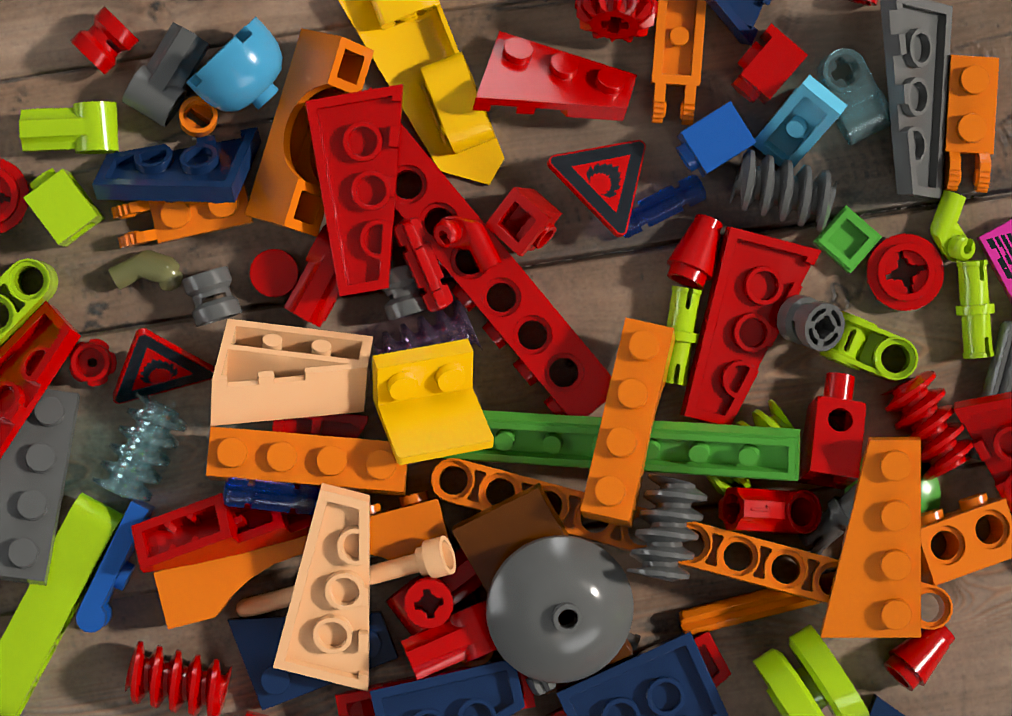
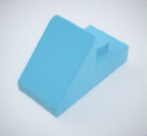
(799, 122)

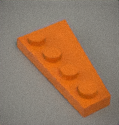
(880, 557)

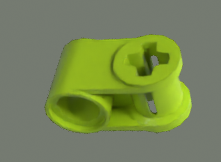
(866, 349)

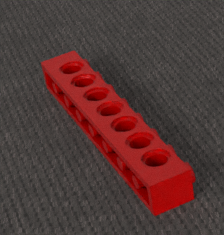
(561, 341)

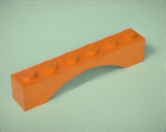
(205, 588)

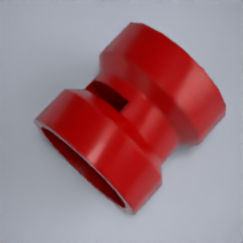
(104, 40)

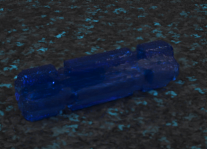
(665, 203)
(270, 495)

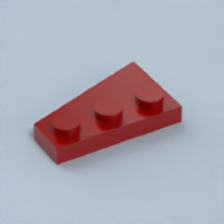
(546, 78)

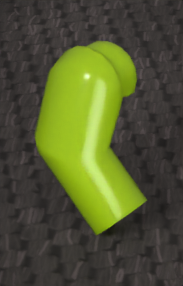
(946, 230)

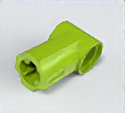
(83, 128)

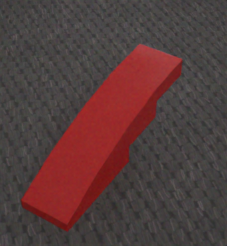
(212, 532)

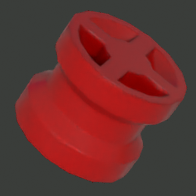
(434, 592)

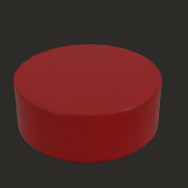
(274, 273)

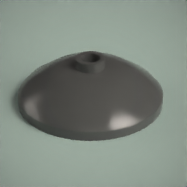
(542, 583)

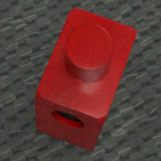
(829, 455)

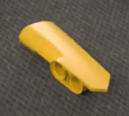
(439, 92)

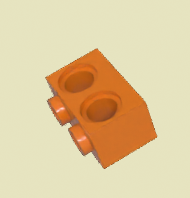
(964, 550)

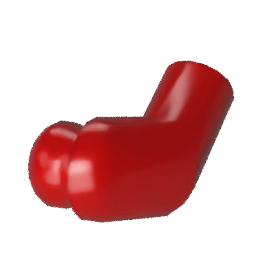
(467, 235)

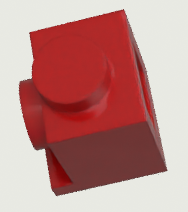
(767, 66)
(524, 220)

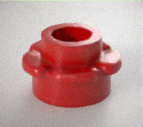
(105, 362)

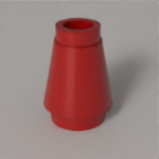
(696, 253)
(916, 658)

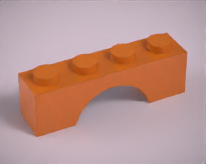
(287, 177)
(628, 422)
(305, 460)

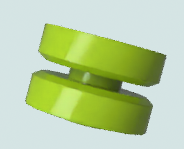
(814, 684)

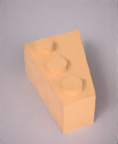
(288, 373)

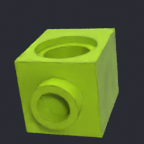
(62, 206)

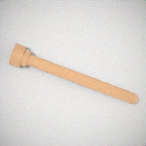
(432, 559)

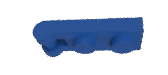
(113, 571)

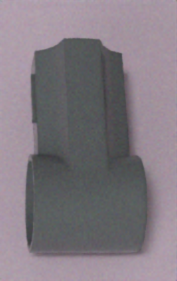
(160, 86)

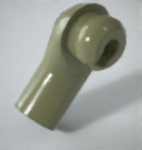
(150, 266)

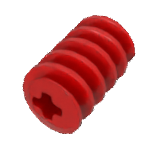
(929, 423)
(176, 681)

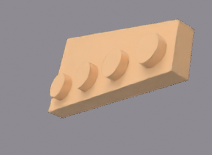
(330, 602)

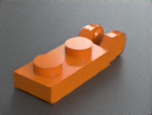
(677, 55)
(970, 118)
(182, 219)

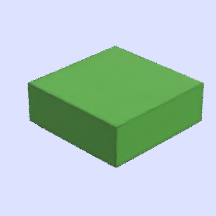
(847, 239)

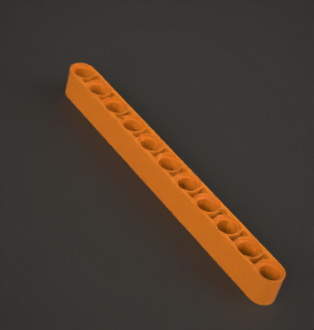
(714, 539)

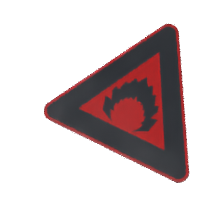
(603, 180)
(157, 367)

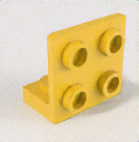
(429, 402)

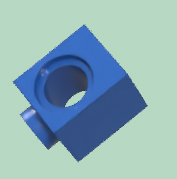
(714, 140)

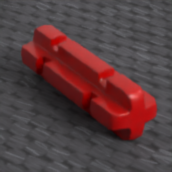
(423, 264)

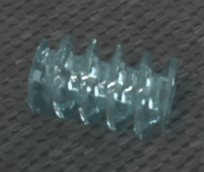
(142, 450)

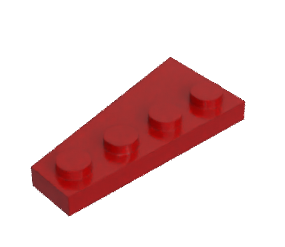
(357, 172)
(741, 320)

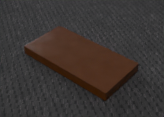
(505, 527)

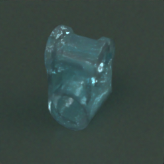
(866, 105)

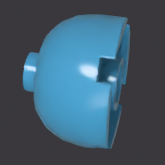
(241, 70)

